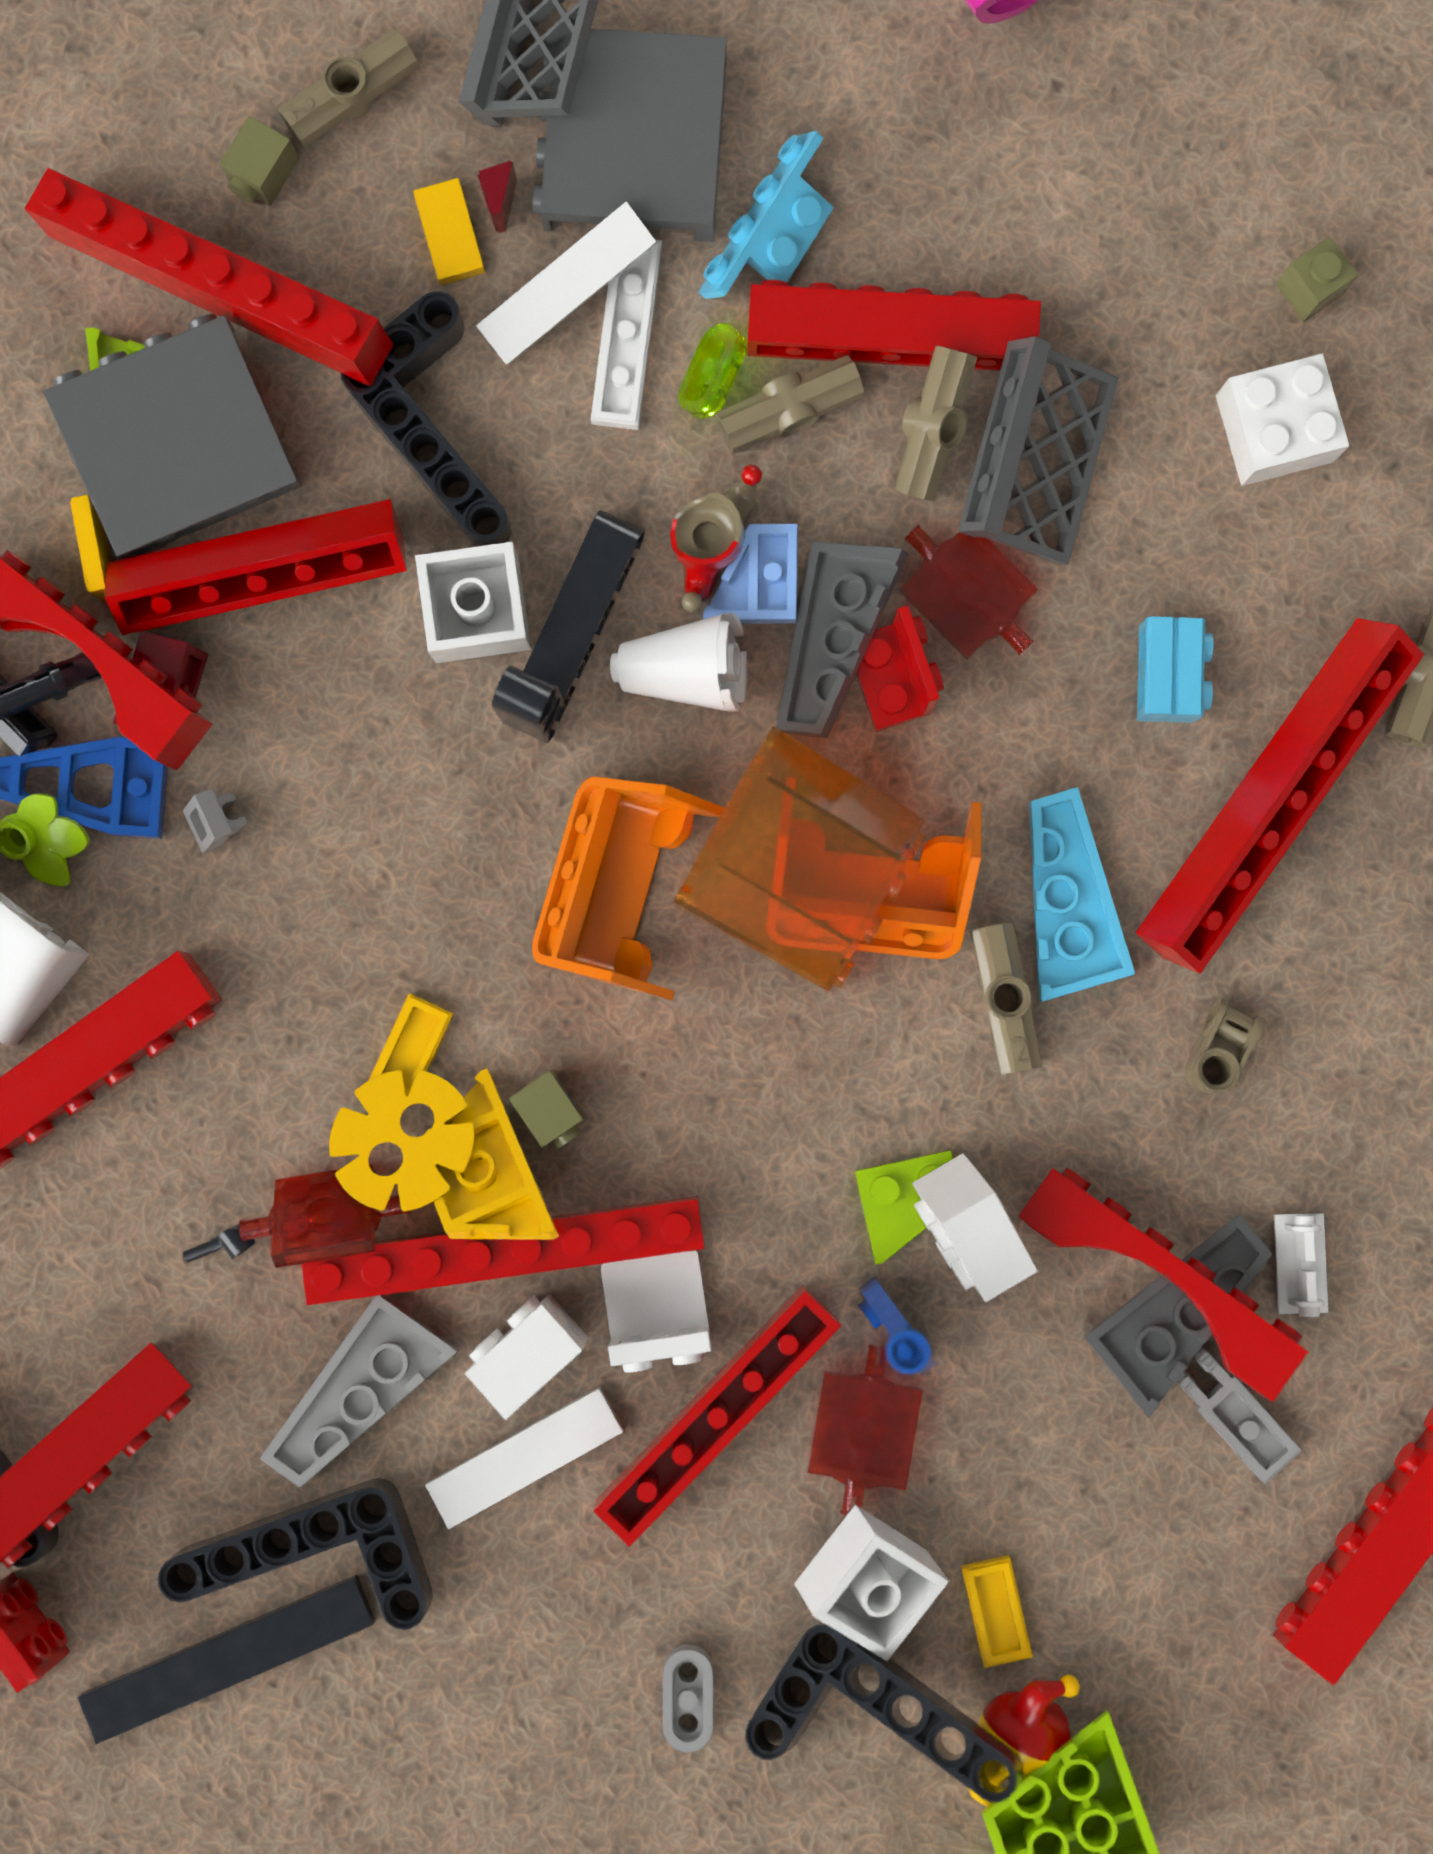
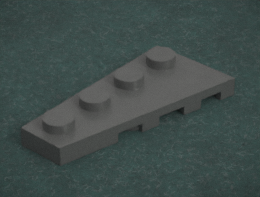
(1161, 1329)

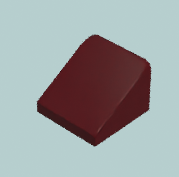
(498, 189)

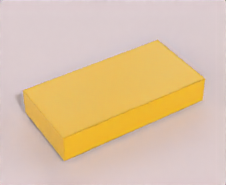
(449, 231)
(92, 545)
(413, 1040)
(996, 1611)

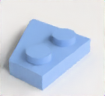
(762, 578)

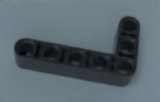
(417, 429)
(540, 692)
(309, 1539)
(884, 1706)

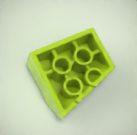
(1075, 1802)

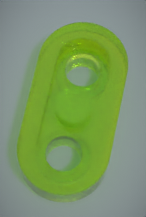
(712, 371)

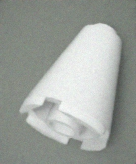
(687, 664)

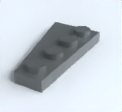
(835, 622)

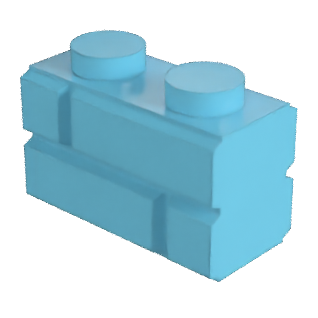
(1172, 669)

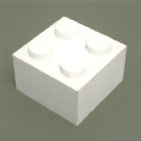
(1282, 419)
(473, 602)
(972, 1229)
(523, 1360)
(870, 1583)

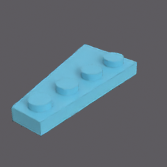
(1073, 908)

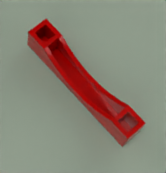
(146, 710)
(1249, 1346)

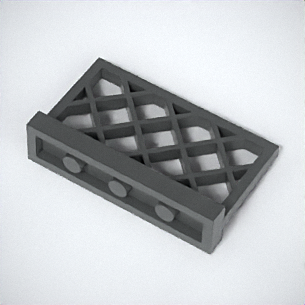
(497, 63)
(1009, 432)

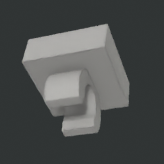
(208, 820)

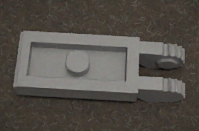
(1240, 1420)

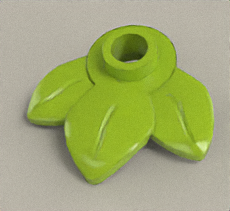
(47, 839)

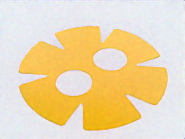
(417, 1177)

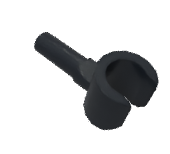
(229, 1239)

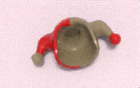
(711, 535)

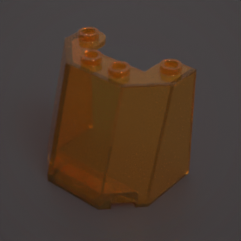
(801, 862)

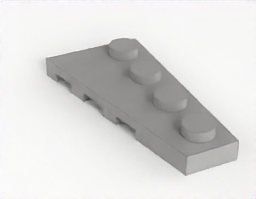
(363, 1380)

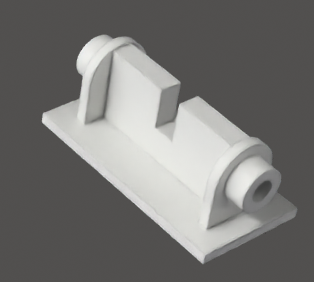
(1301, 1264)

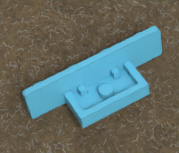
(778, 224)

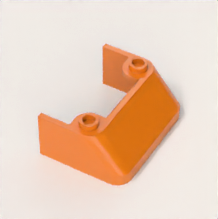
(606, 876)
(935, 899)

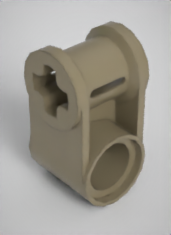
(1227, 1039)

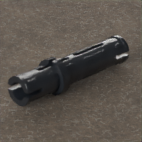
(46, 683)

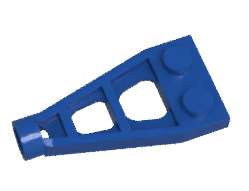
(137, 787)
(905, 1346)

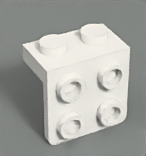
(656, 1310)

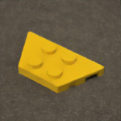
(497, 1189)

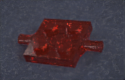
(968, 591)
(317, 1220)
(864, 1430)

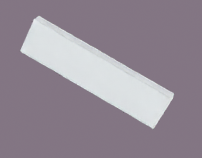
(566, 283)
(626, 343)
(524, 1457)

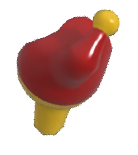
(1028, 1725)

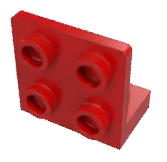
(896, 673)
(27, 1639)

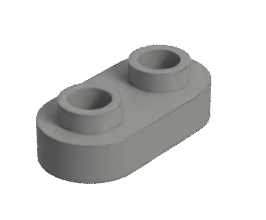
(689, 1696)

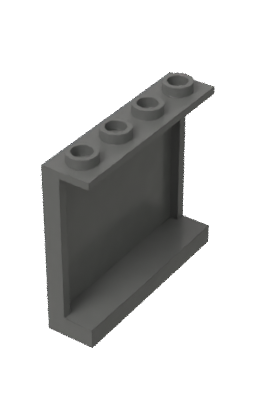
(637, 132)
(171, 436)

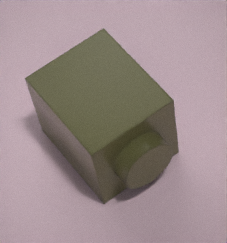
(258, 162)
(1316, 279)
(548, 1110)

